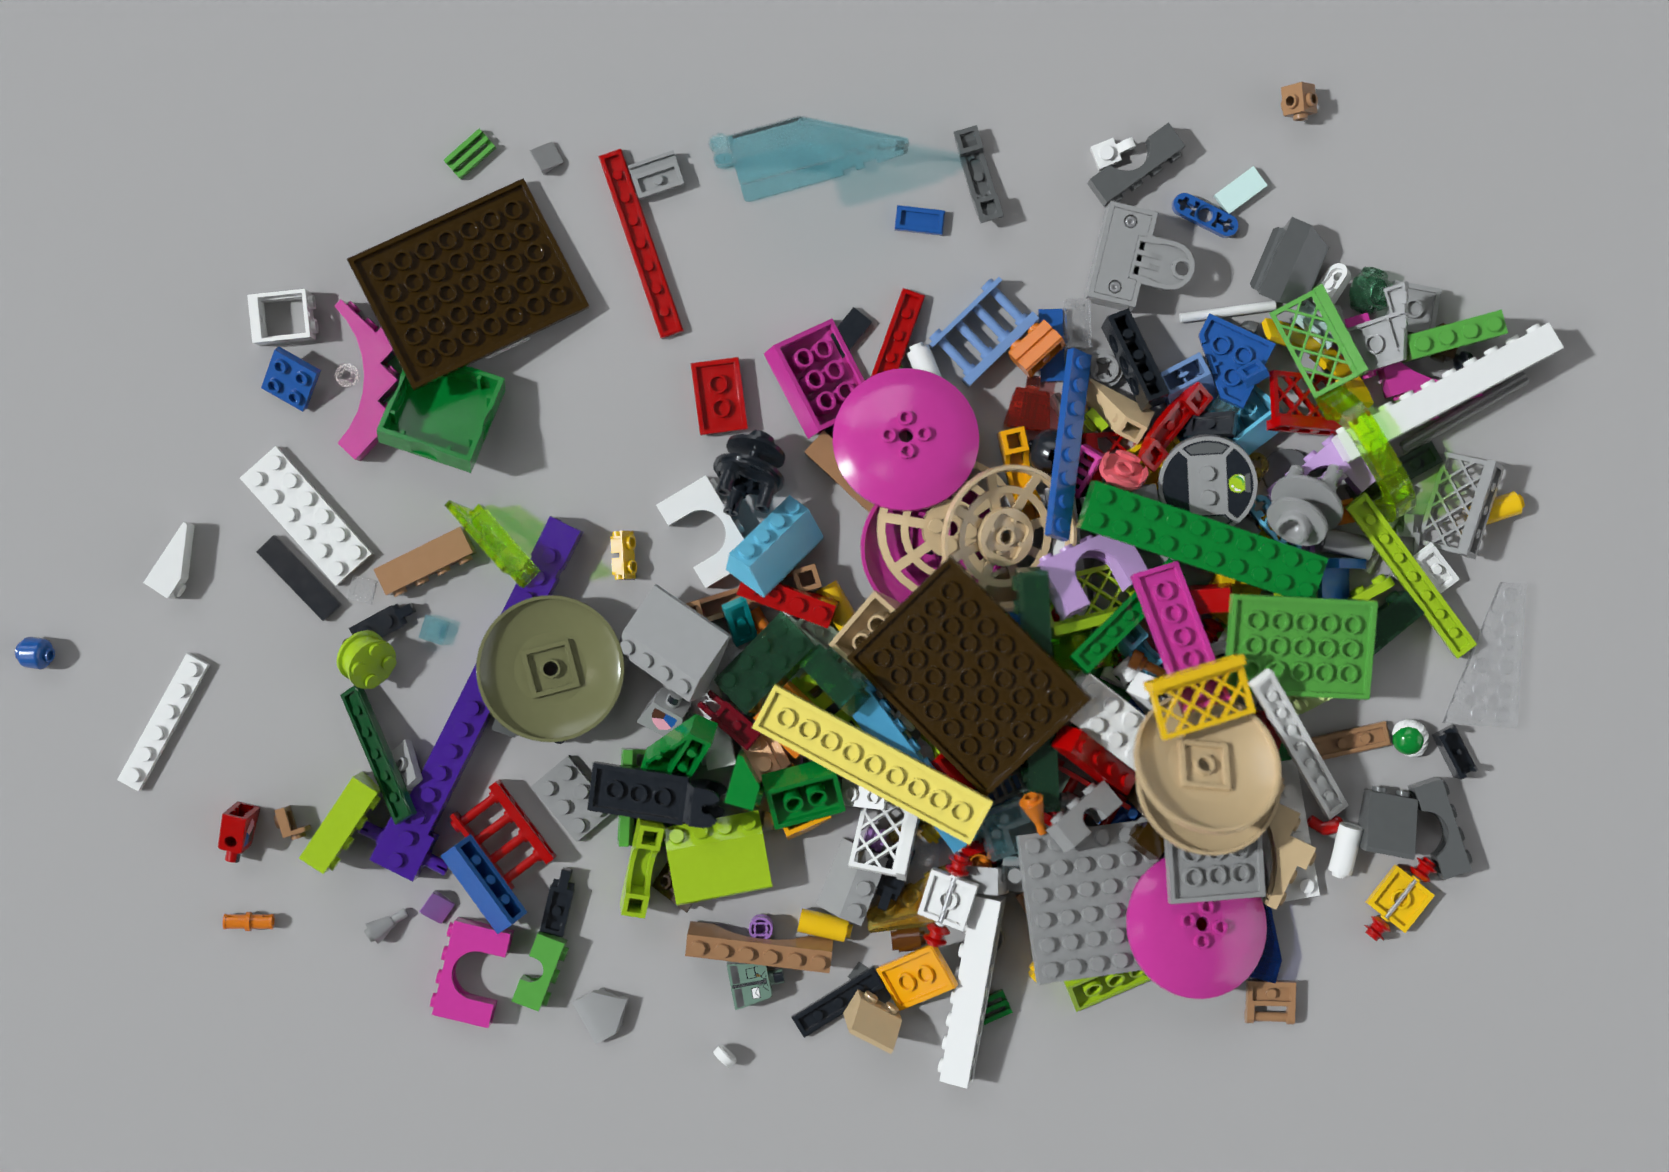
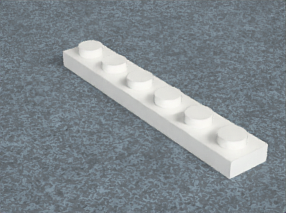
(163, 722)

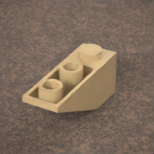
(1118, 411)

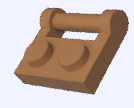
(1270, 994)

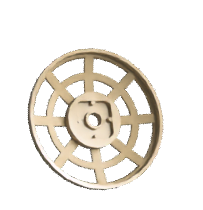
(998, 521)
(932, 533)

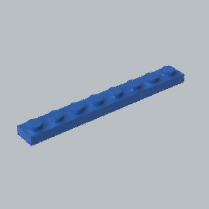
(1068, 445)

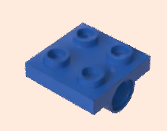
(290, 378)

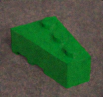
(682, 747)

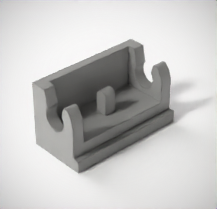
(990, 880)

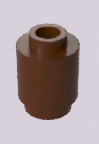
(907, 939)

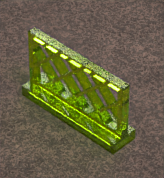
(495, 542)

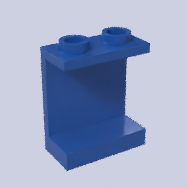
(1336, 577)

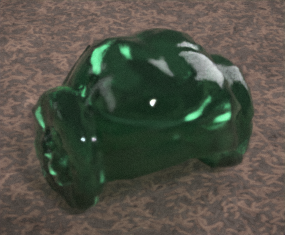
(1368, 292)

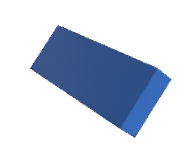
(1055, 368)

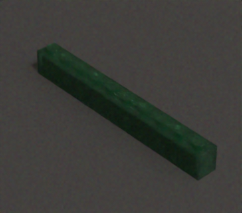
(1034, 616)

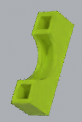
(638, 876)

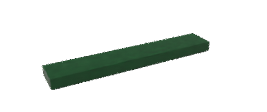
(378, 754)

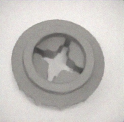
(1103, 357)

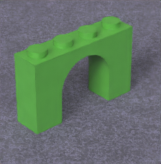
(1455, 335)

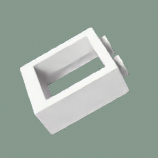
(258, 316)

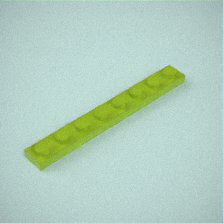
(1410, 575)

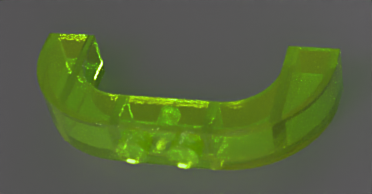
(1396, 488)

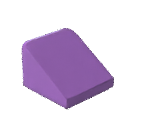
(437, 907)

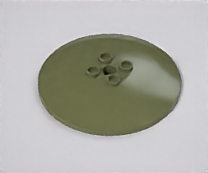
(543, 632)

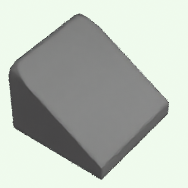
(546, 157)

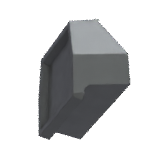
(1290, 262)

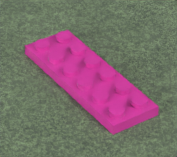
(1176, 626)

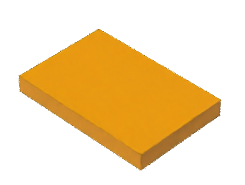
(917, 977)

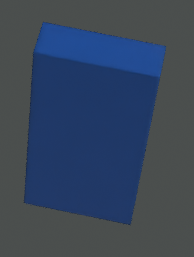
(919, 220)

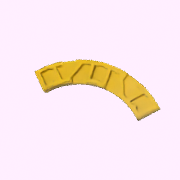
(1355, 386)

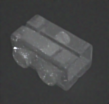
(1077, 323)

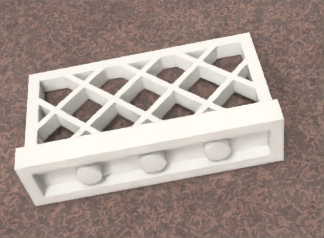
(904, 846)

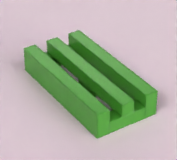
(461, 148)

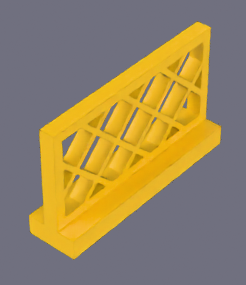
(1194, 675)

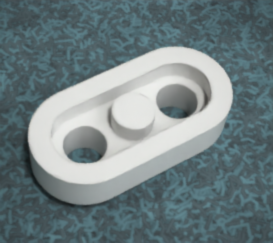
(1331, 283)

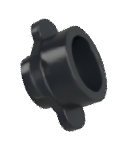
(1460, 359)

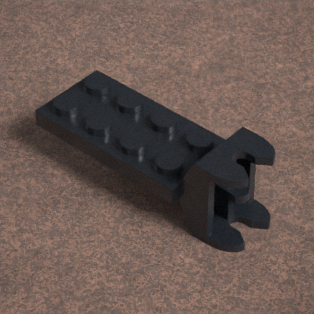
(654, 795)

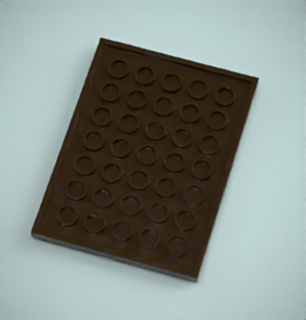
(468, 284)
(968, 676)

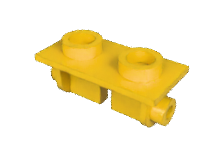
(624, 544)

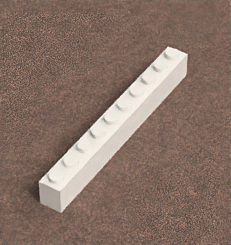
(1458, 386)

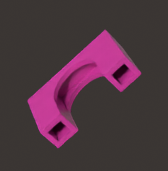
(451, 999)

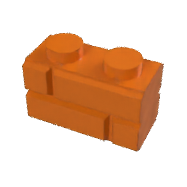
(1036, 348)

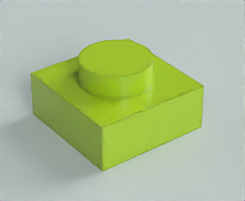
(1095, 421)

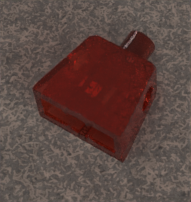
(1029, 407)

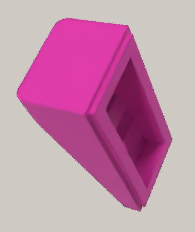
(1092, 465)

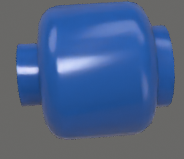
(34, 653)

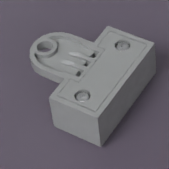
(1133, 257)

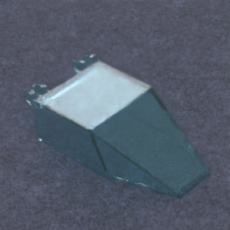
(799, 153)

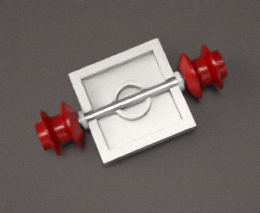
(948, 899)

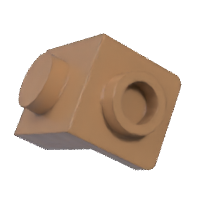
(286, 823)

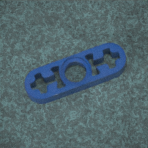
(1218, 229)

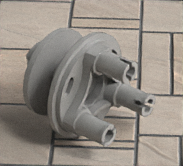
(1305, 506)

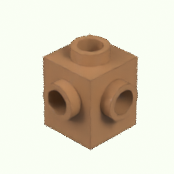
(1299, 101)

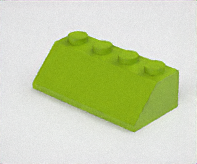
(341, 823)
(1093, 990)

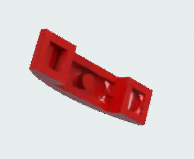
(1170, 423)

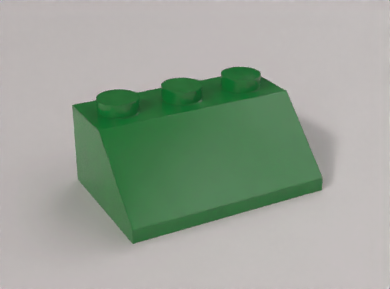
(745, 786)
(802, 794)

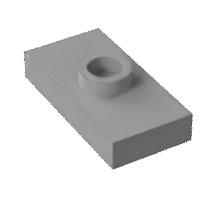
(407, 764)

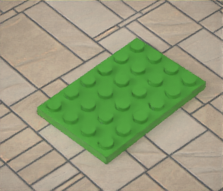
(1306, 641)

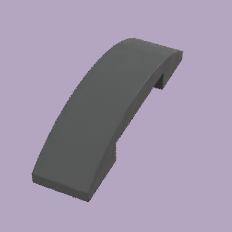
(977, 174)

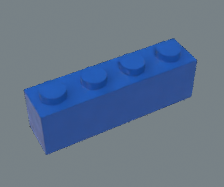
(484, 884)

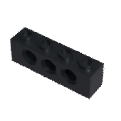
(1135, 359)

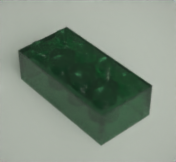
(766, 661)

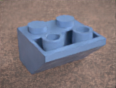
(1187, 373)

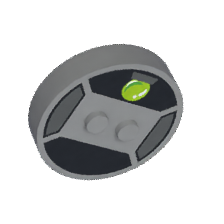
(1209, 478)

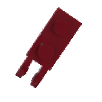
(731, 721)

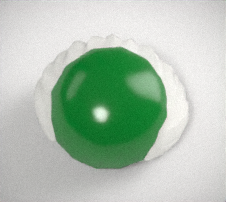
(1410, 738)

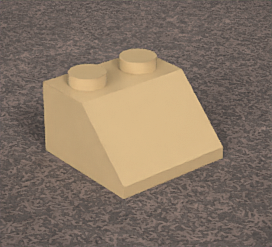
(873, 1020)

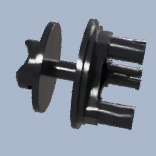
(749, 469)

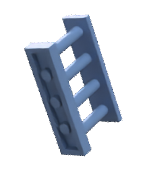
(1005, 338)

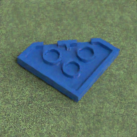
(1228, 349)

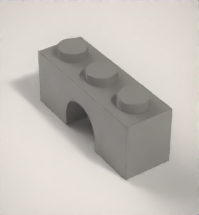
(1069, 828)

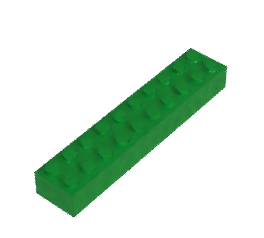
(1200, 542)

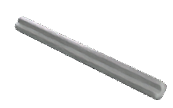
(1464, 412)

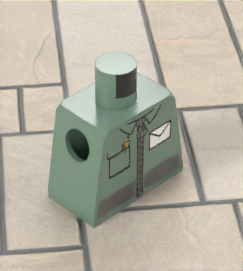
(752, 982)

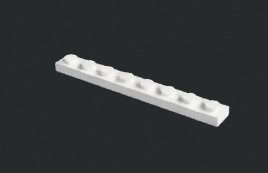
(1298, 743)

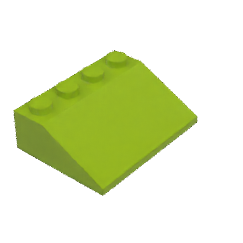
(717, 859)

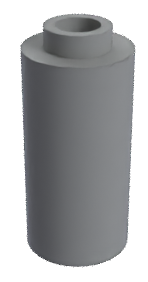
(1347, 545)

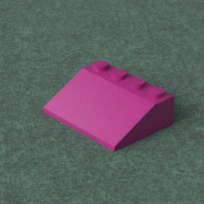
(814, 375)

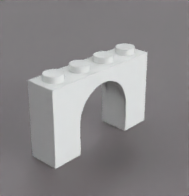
(703, 497)

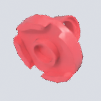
(1123, 470)

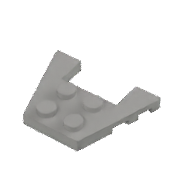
(1384, 338)

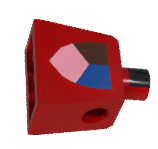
(237, 830)

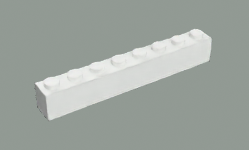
(972, 993)

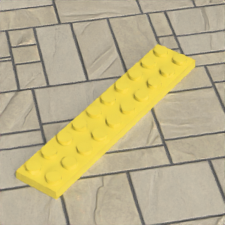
(872, 764)

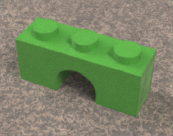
(534, 991)

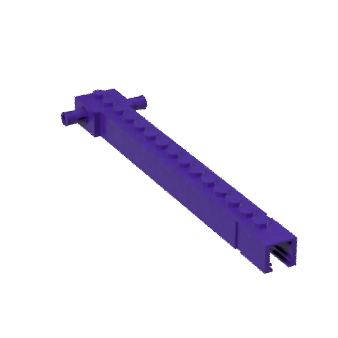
(409, 845)

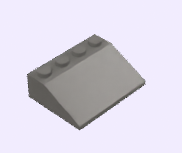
(674, 644)

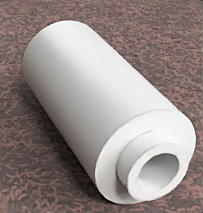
(923, 359)
(1345, 849)

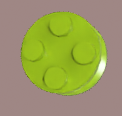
(366, 659)

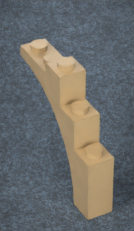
(1286, 854)

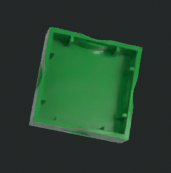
(444, 418)

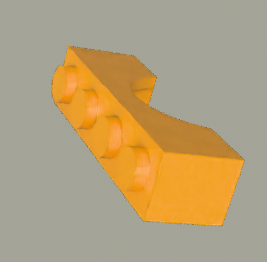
(1015, 450)

